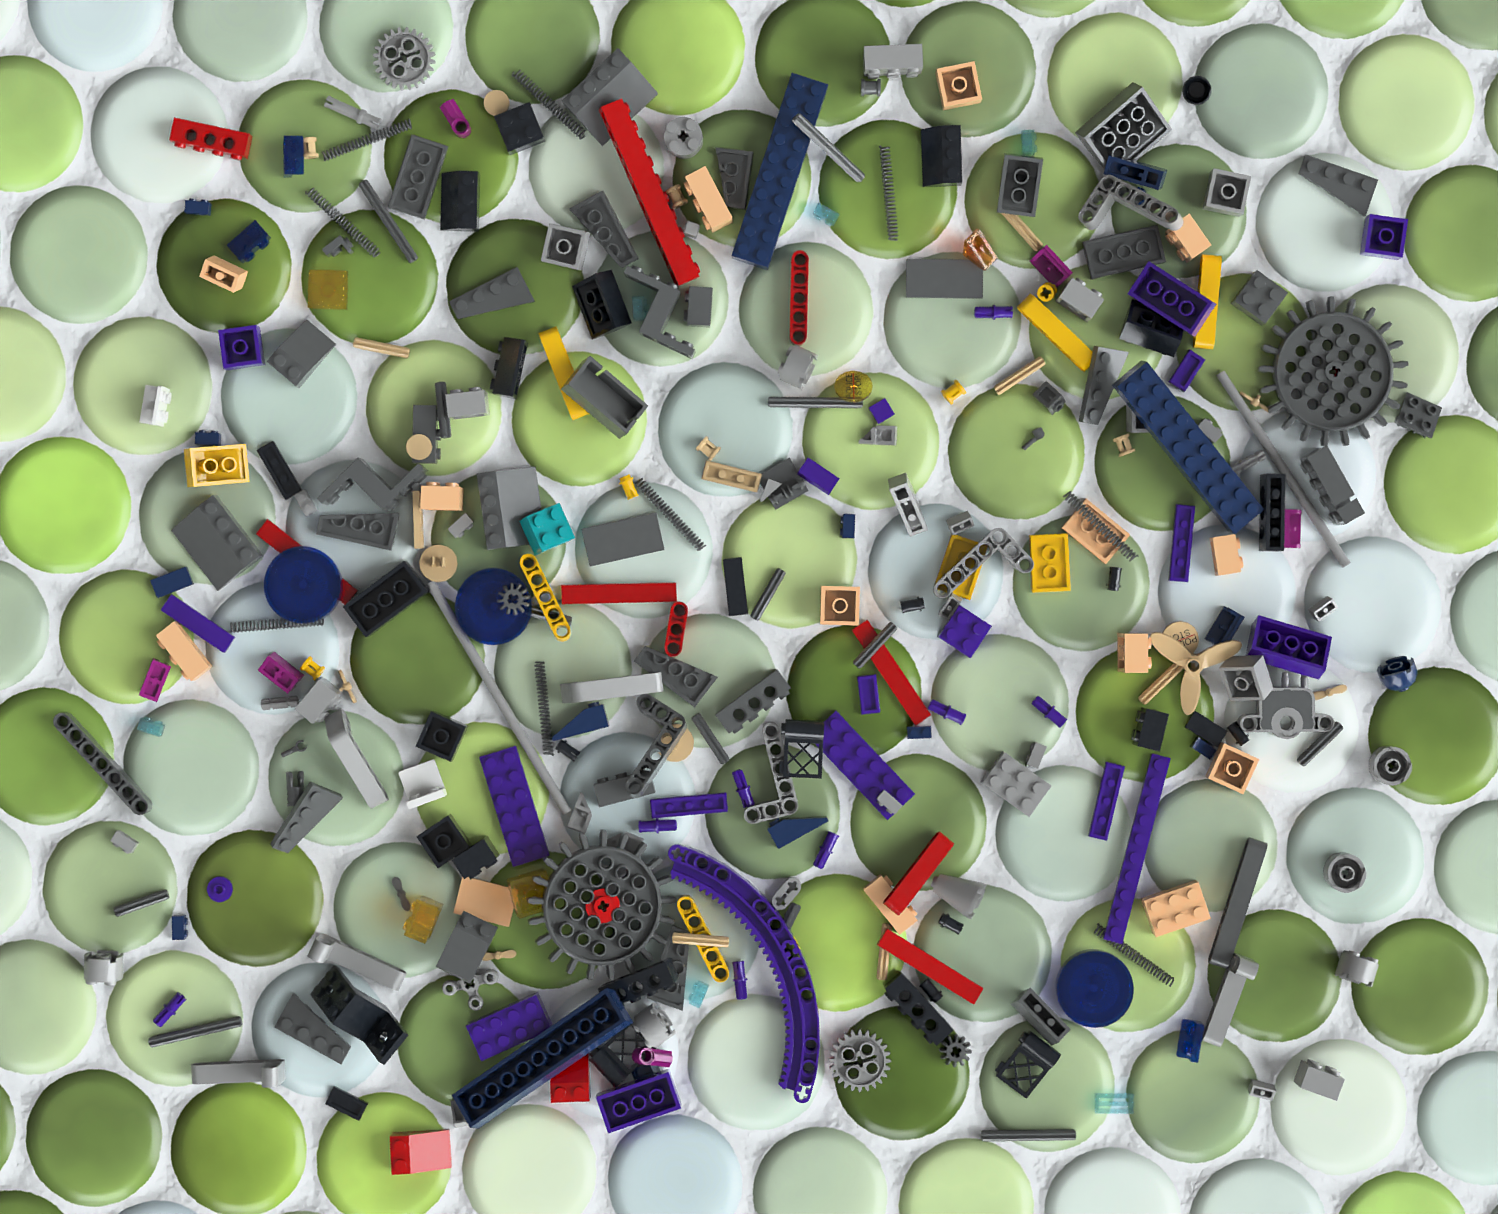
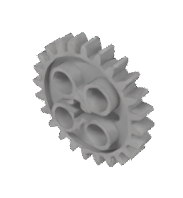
(397, 42)
(864, 1077)

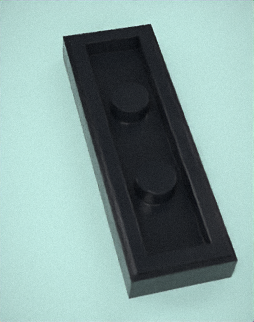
(279, 470)
(735, 586)

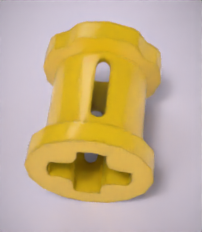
(1049, 286)
(953, 392)
(315, 674)

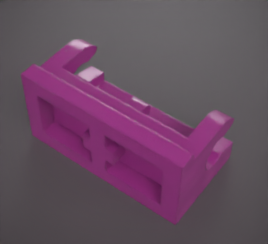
(1050, 266)
(1292, 528)
(280, 672)
(154, 680)

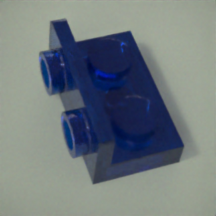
(293, 156)
(249, 242)
(1190, 1040)

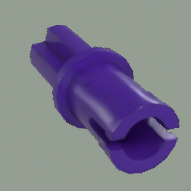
(993, 312)
(947, 711)
(1049, 711)
(743, 788)
(657, 825)
(825, 850)
(740, 980)
(169, 1009)

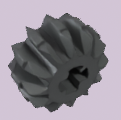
(514, 606)
(948, 1049)

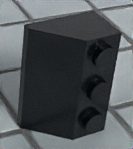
(941, 156)
(460, 201)
(601, 304)
(1150, 330)
(509, 367)

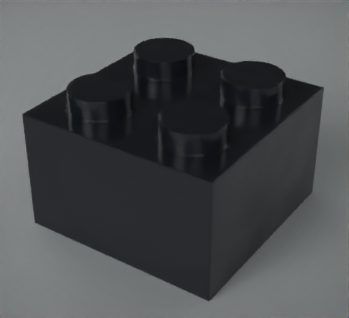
(519, 128)
(1149, 729)
(441, 736)
(444, 841)
(476, 857)

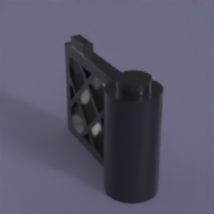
(802, 732)
(1035, 1050)
(609, 1064)

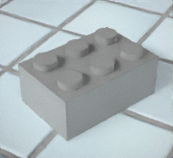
(892, 61)
(1016, 784)

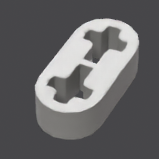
(790, 896)

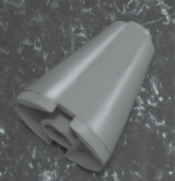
(959, 893)

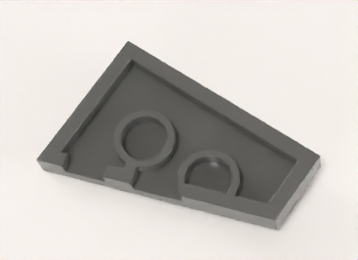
(735, 173)

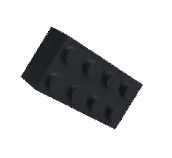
(386, 599)

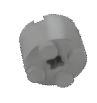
(674, 132)
(797, 366)
(1397, 757)
(1344, 861)
(103, 967)
(1357, 969)
(653, 1025)

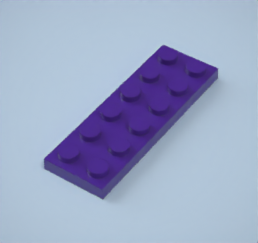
(861, 763)
(514, 806)

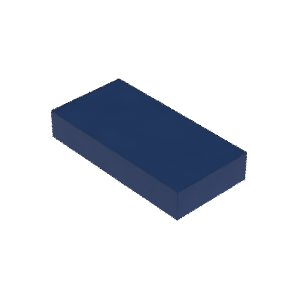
(172, 582)

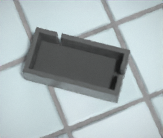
(604, 397)
(1332, 486)

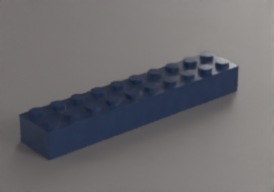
(778, 173)
(1187, 447)
(542, 1058)

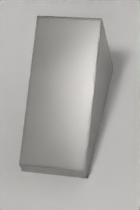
(770, 487)
(458, 1118)

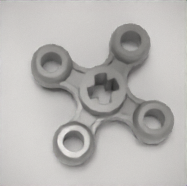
(473, 989)

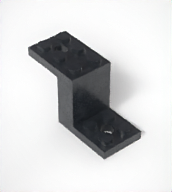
(359, 1014)

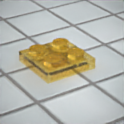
(328, 289)

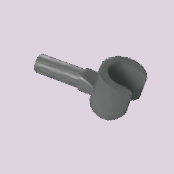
(1038, 434)
(293, 749)

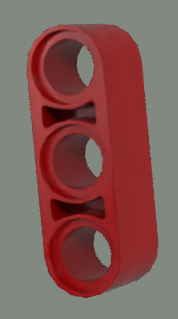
(670, 637)

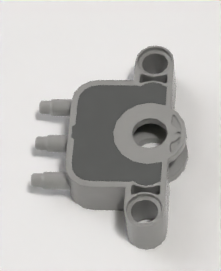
(1287, 701)

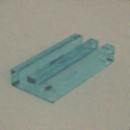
(1114, 1103)

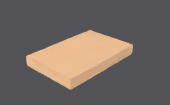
(1089, 537)
(485, 900)

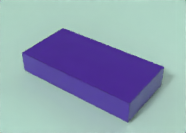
(1186, 370)
(818, 476)
(868, 694)

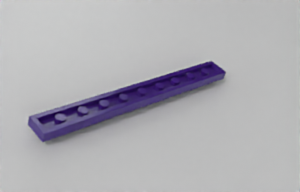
(1136, 848)

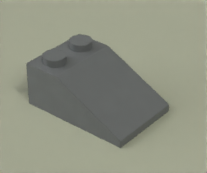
(1019, 184)
(301, 353)
(466, 947)

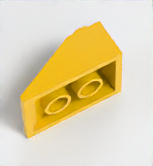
(216, 465)

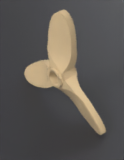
(1179, 654)

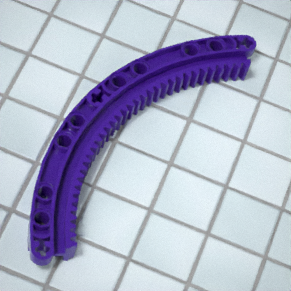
(801, 1013)

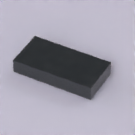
(1206, 729)
(346, 1103)

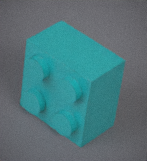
(547, 529)

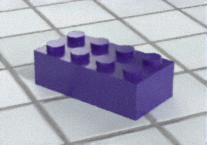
(1171, 298)
(1289, 647)
(509, 1026)
(638, 1101)

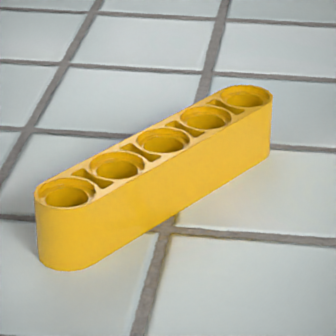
(1209, 287)
(1056, 332)
(561, 367)
(543, 588)
(701, 928)

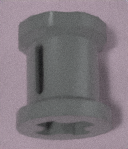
(871, 87)

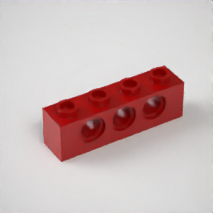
(182, 128)

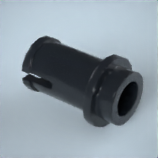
(1114, 579)
(912, 605)
(1238, 734)
(566, 749)
(950, 923)
(932, 992)

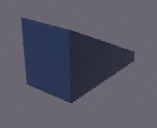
(1203, 748)
(644, 1071)

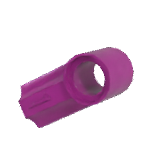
(455, 117)
(653, 1057)

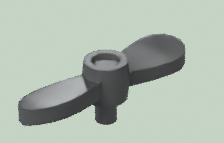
(401, 893)

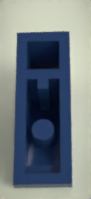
(1136, 172)
(588, 720)
(790, 829)

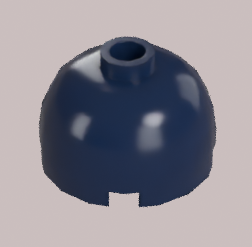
(1398, 673)

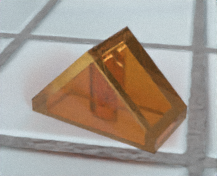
(978, 250)

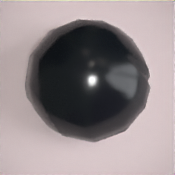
(1197, 90)

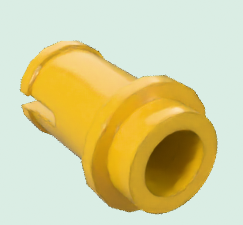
(628, 486)

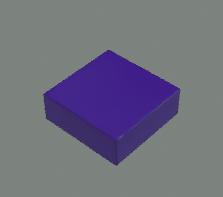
(881, 411)

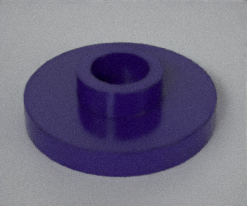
(220, 889)

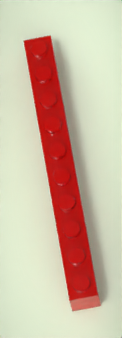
(649, 192)

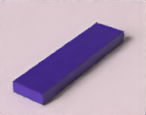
(1181, 543)
(198, 623)
(1106, 801)
(689, 805)

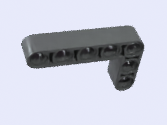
(657, 745)

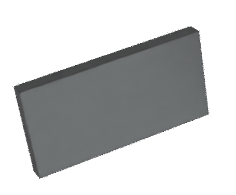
(418, 177)
(1123, 252)
(943, 279)
(623, 539)

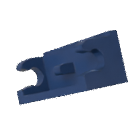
(1224, 626)

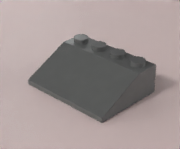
(607, 83)
(1124, 127)
(505, 500)
(217, 542)

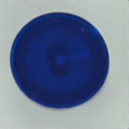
(303, 585)
(481, 613)
(1094, 988)

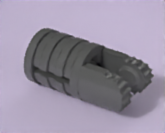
(294, 792)

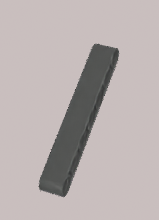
(93, 760)
(1237, 903)

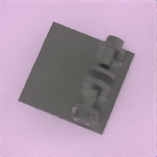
(1418, 415)
(791, 486)

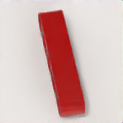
(799, 289)
(918, 873)

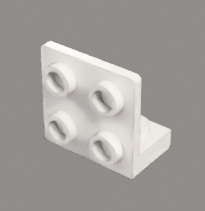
(155, 405)
(422, 784)

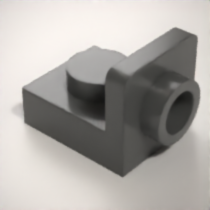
(335, 246)
(1049, 397)

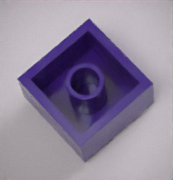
(1384, 237)
(241, 347)
(964, 631)

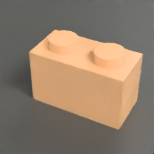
(223, 273)
(1226, 555)

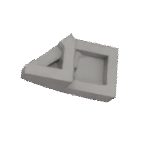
(880, 436)
(581, 815)
(631, 845)

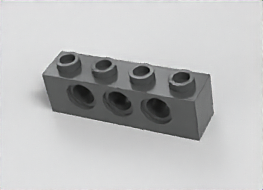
(726, 716)

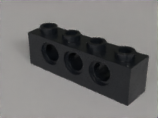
(1273, 516)
(664, 970)
(902, 983)

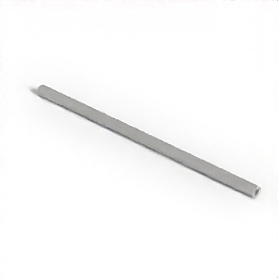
(1283, 469)

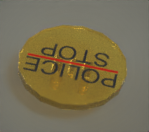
(853, 386)

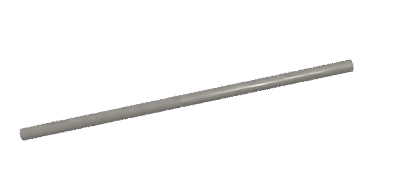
(499, 698)

